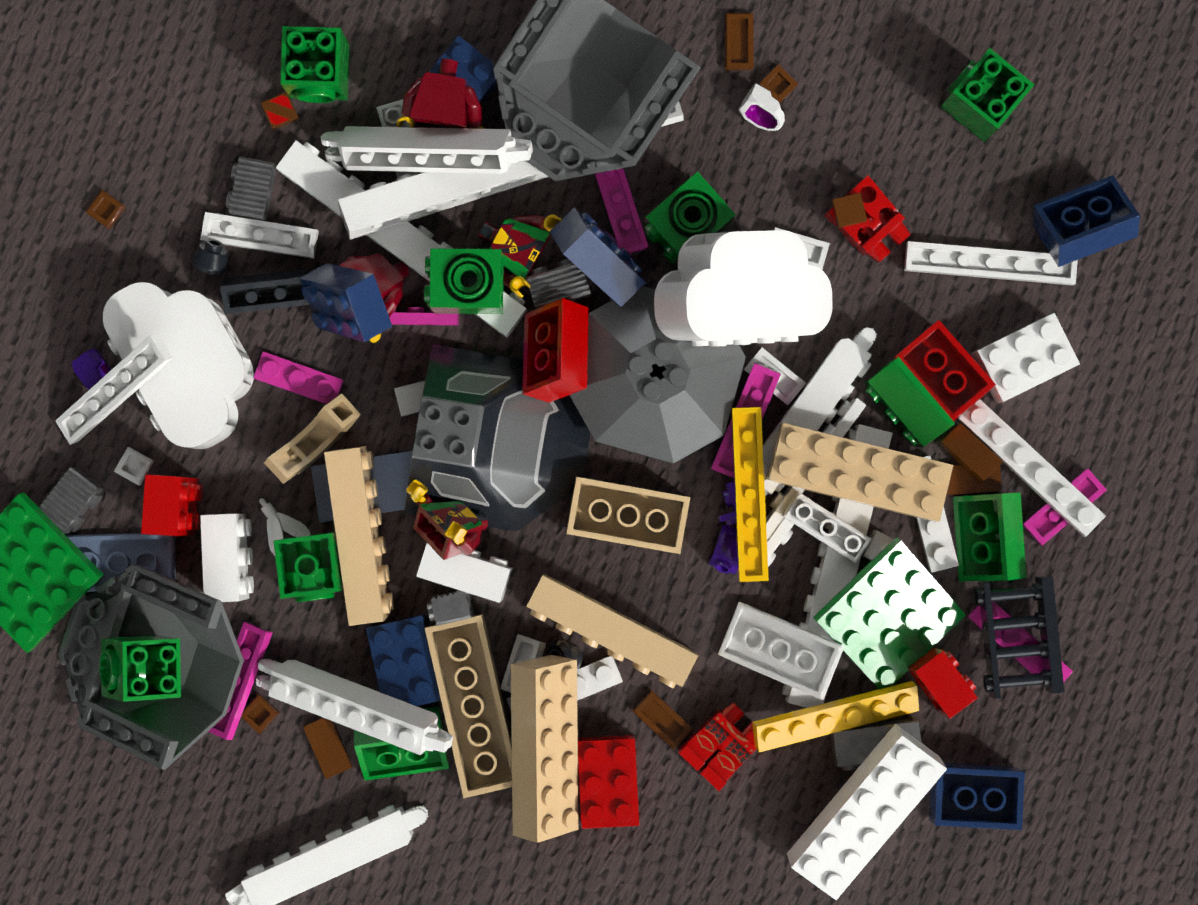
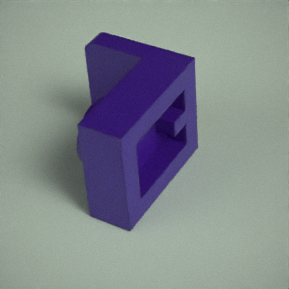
(729, 498)
(725, 552)

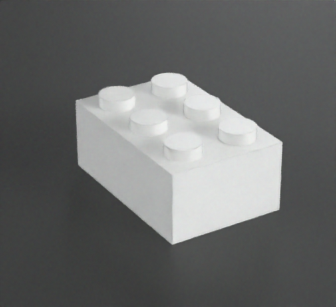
(1026, 358)
(226, 556)
(467, 573)

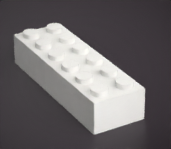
(866, 811)

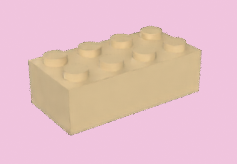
(627, 515)

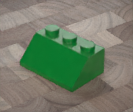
(908, 403)
(989, 537)
(386, 760)

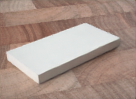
(781, 650)

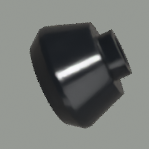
(210, 257)
(565, 649)

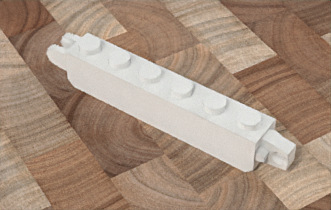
(426, 149)
(823, 391)
(353, 706)
(329, 858)

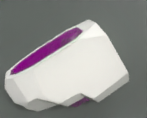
(762, 109)

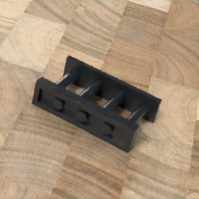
(1047, 648)

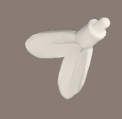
(280, 522)

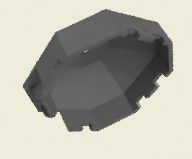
(648, 414)

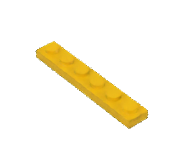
(750, 494)
(835, 716)

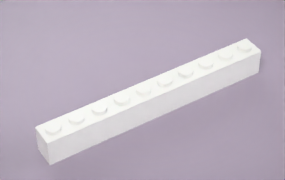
(403, 240)
(835, 569)

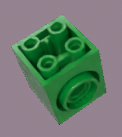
(315, 64)
(986, 94)
(667, 221)
(448, 272)
(308, 567)
(140, 668)

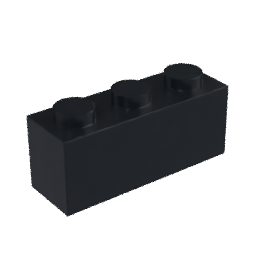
(263, 291)

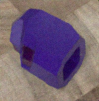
(90, 367)

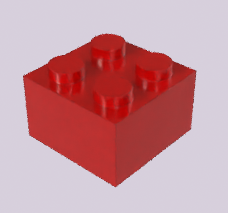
(942, 682)

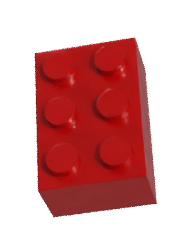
(555, 350)
(946, 370)
(171, 505)
(608, 781)

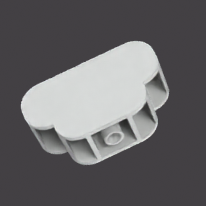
(743, 290)
(209, 369)

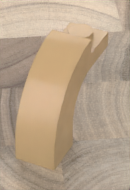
(314, 440)

